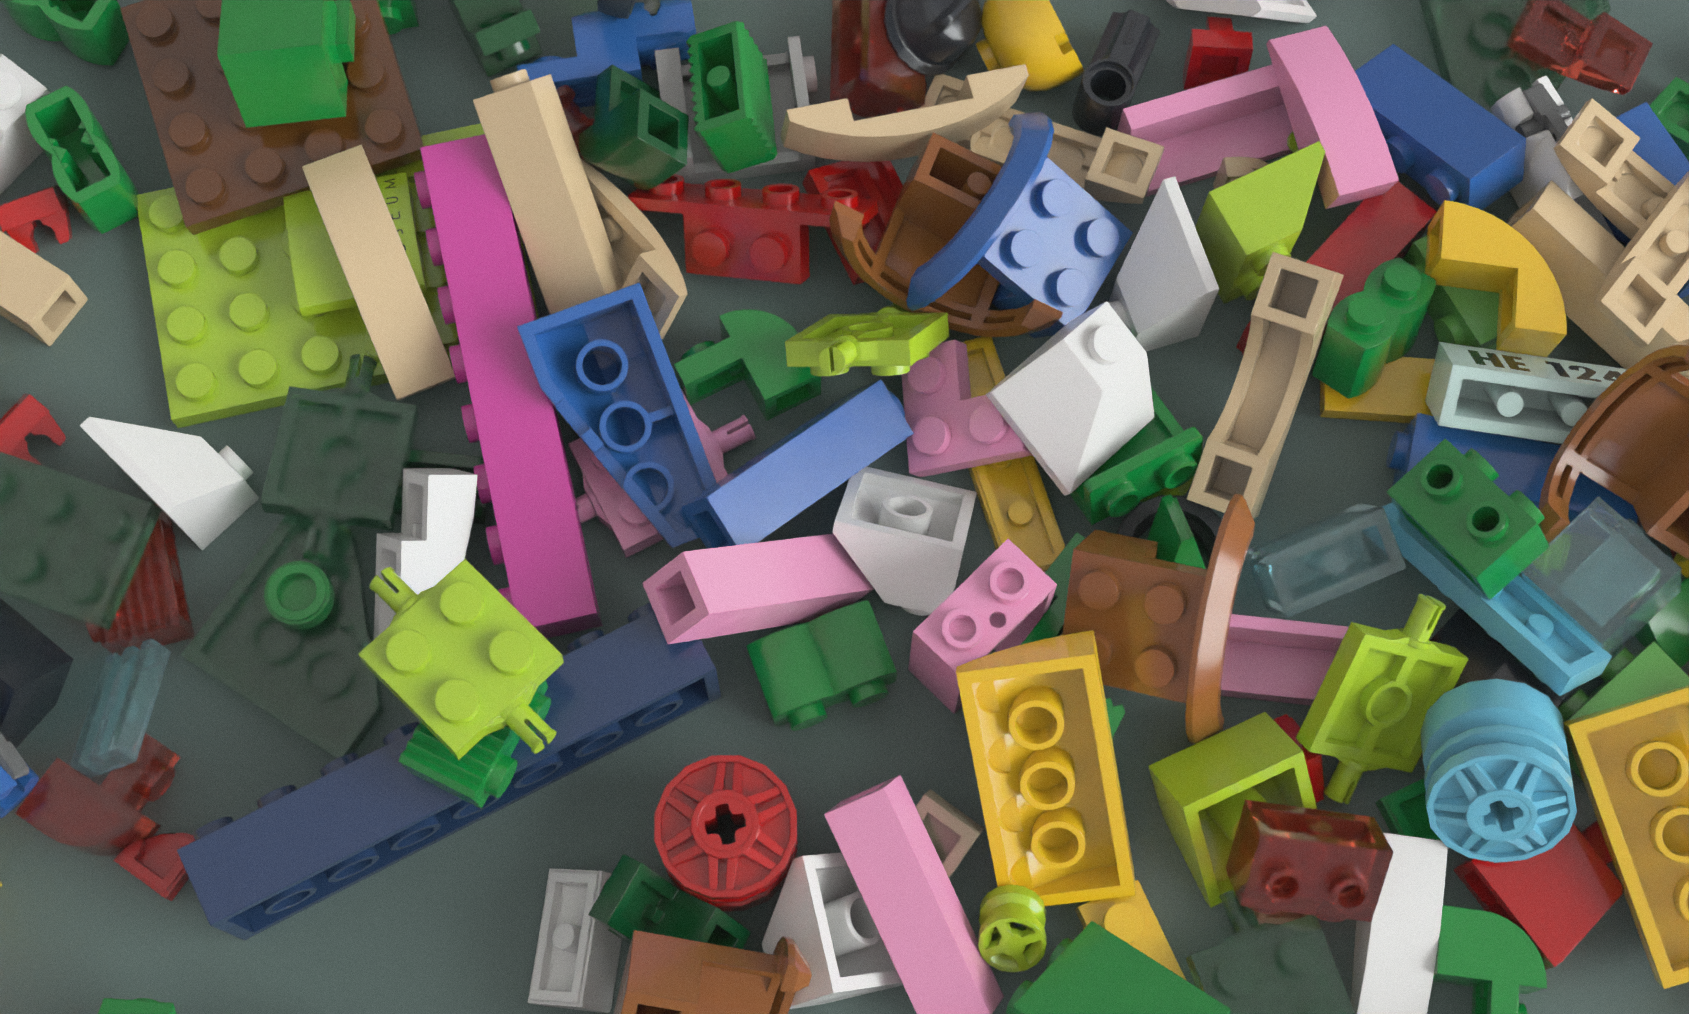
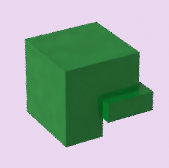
(287, 58)

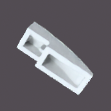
(433, 533)
(1400, 945)

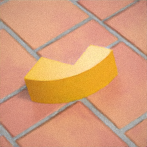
(1486, 254)

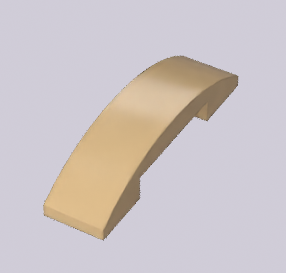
(831, 132)
(1106, 167)
(1607, 170)
(639, 250)
(1650, 270)
(379, 272)

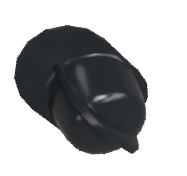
(931, 32)

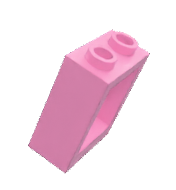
(984, 614)

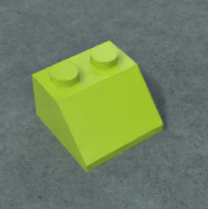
(1257, 217)
(1207, 786)

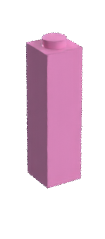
(753, 587)
(913, 902)

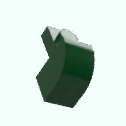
(497, 32)
(634, 131)
(648, 903)

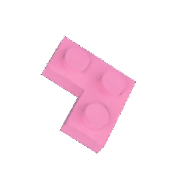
(947, 423)

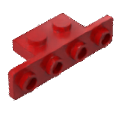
(746, 229)

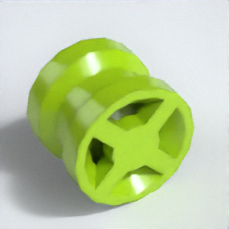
(1001, 942)

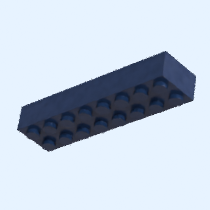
(377, 813)

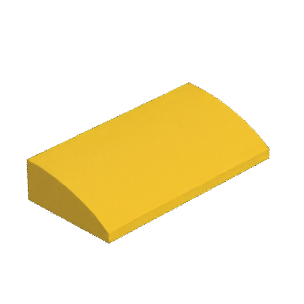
(1048, 770)
(1639, 790)

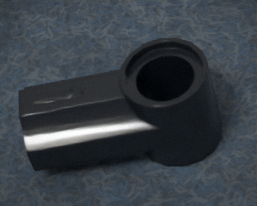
(1114, 71)

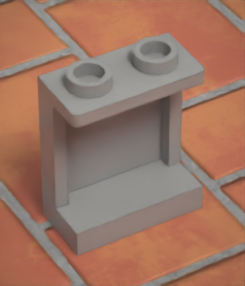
(790, 82)

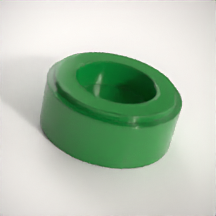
(299, 595)

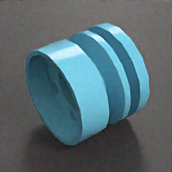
(1497, 771)

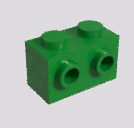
(1469, 517)

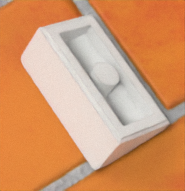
(574, 952)

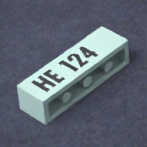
(1513, 391)

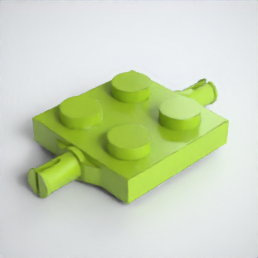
(881, 339)
(462, 659)
(1379, 696)

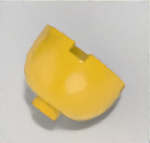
(1029, 35)

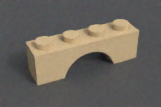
(1269, 384)

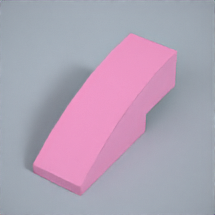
(1332, 107)

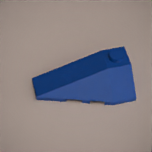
(621, 397)

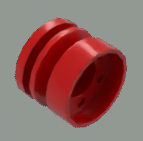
(734, 873)

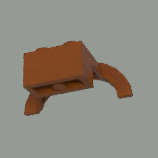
(930, 210)
(1633, 446)
(1158, 620)
(707, 978)

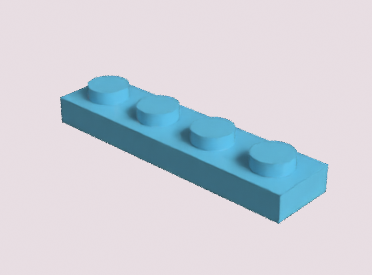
(1514, 617)

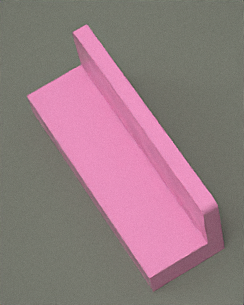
(1212, 122)
(1278, 658)

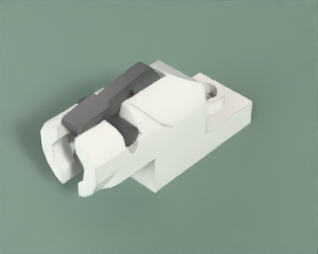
(1542, 120)

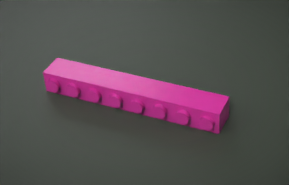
(509, 414)

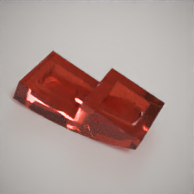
(1589, 51)

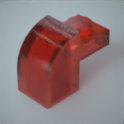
(104, 815)

